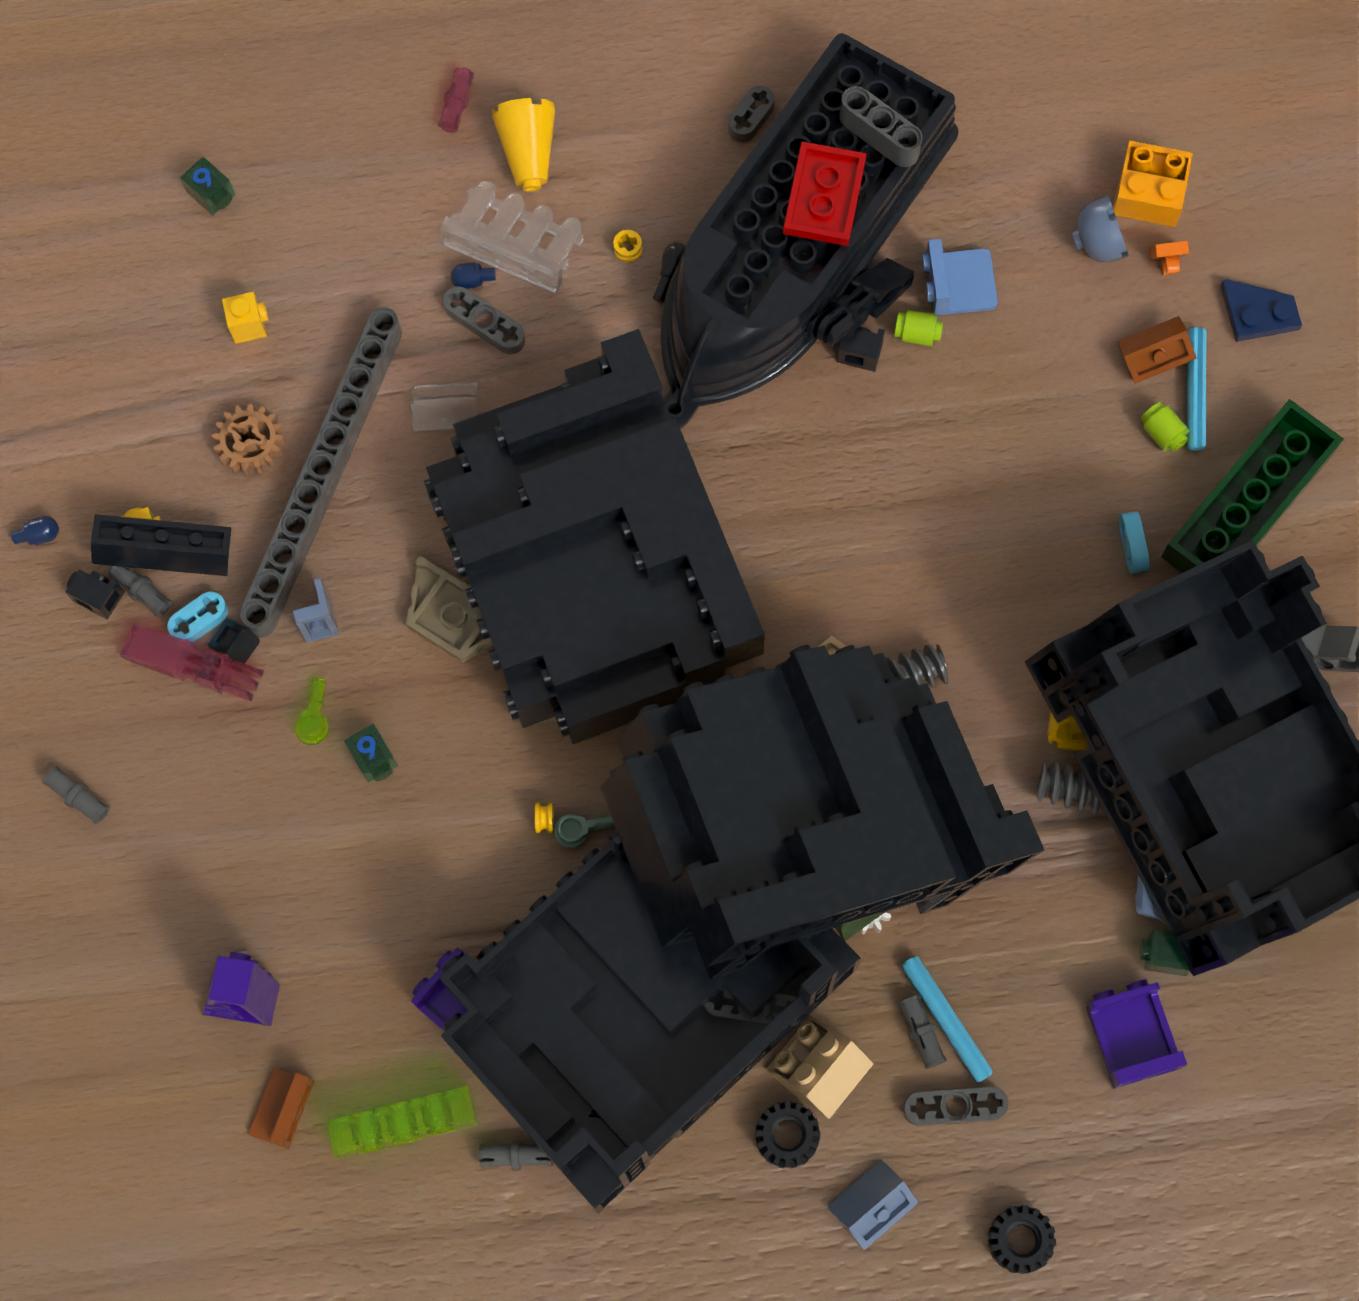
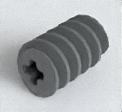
(922, 666)
(1066, 785)

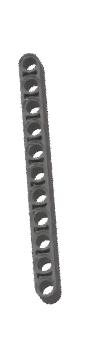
(322, 485)

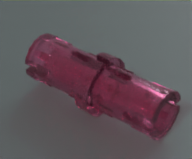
(456, 99)

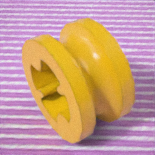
(621, 252)
(544, 817)

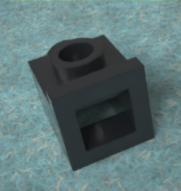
(861, 350)
(94, 592)

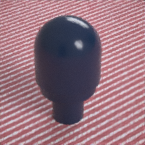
(471, 275)
(37, 531)

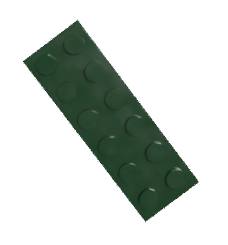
(1256, 488)

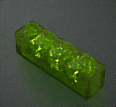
(402, 1122)

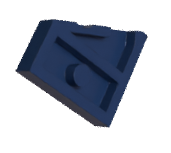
(1259, 311)

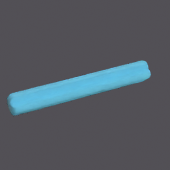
(1197, 391)
(947, 1019)

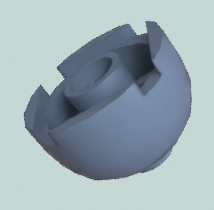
(1099, 231)

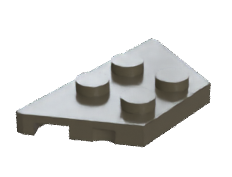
(443, 612)

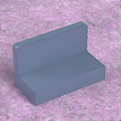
(318, 620)
(873, 1204)

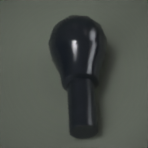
(670, 260)

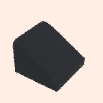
(234, 641)

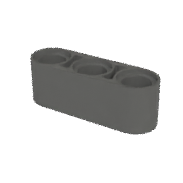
(885, 140)

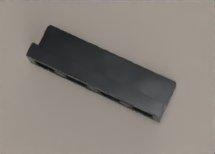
(160, 545)

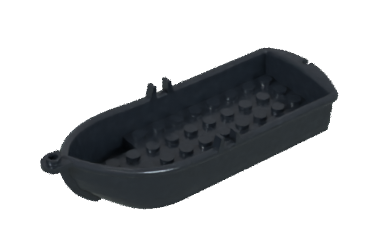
(748, 289)

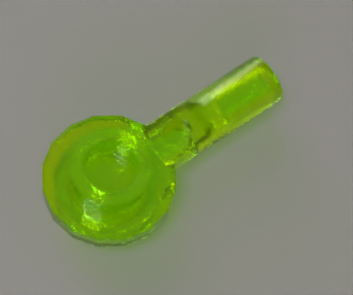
(312, 725)

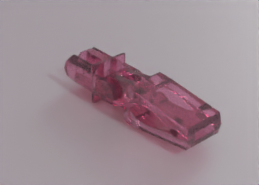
(182, 661)

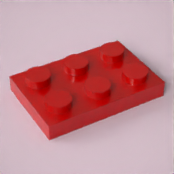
(824, 193)

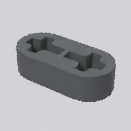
(746, 110)

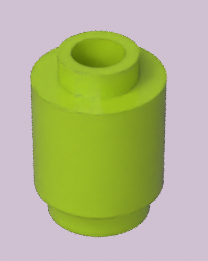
(918, 328)
(1165, 427)

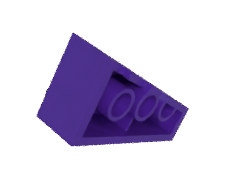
(241, 991)

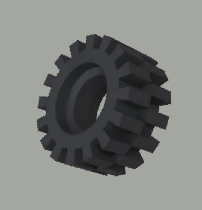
(787, 1112)
(1043, 1233)

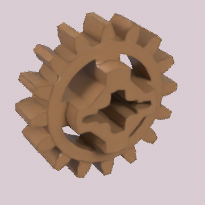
(245, 426)

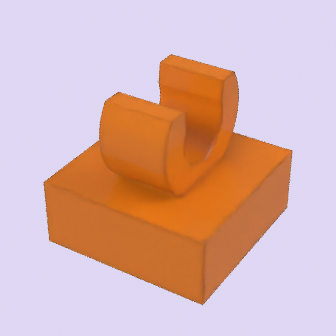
(1169, 255)

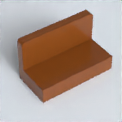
(1157, 349)
(281, 1107)

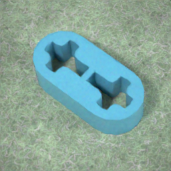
(1134, 542)
(193, 612)

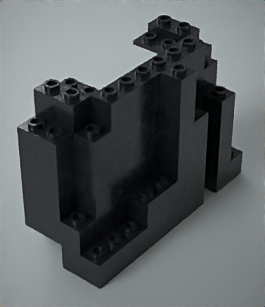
(592, 548)
(1217, 751)
(803, 805)
(602, 1018)

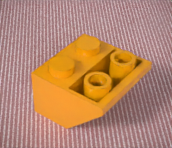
(1152, 184)

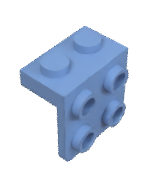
(958, 280)

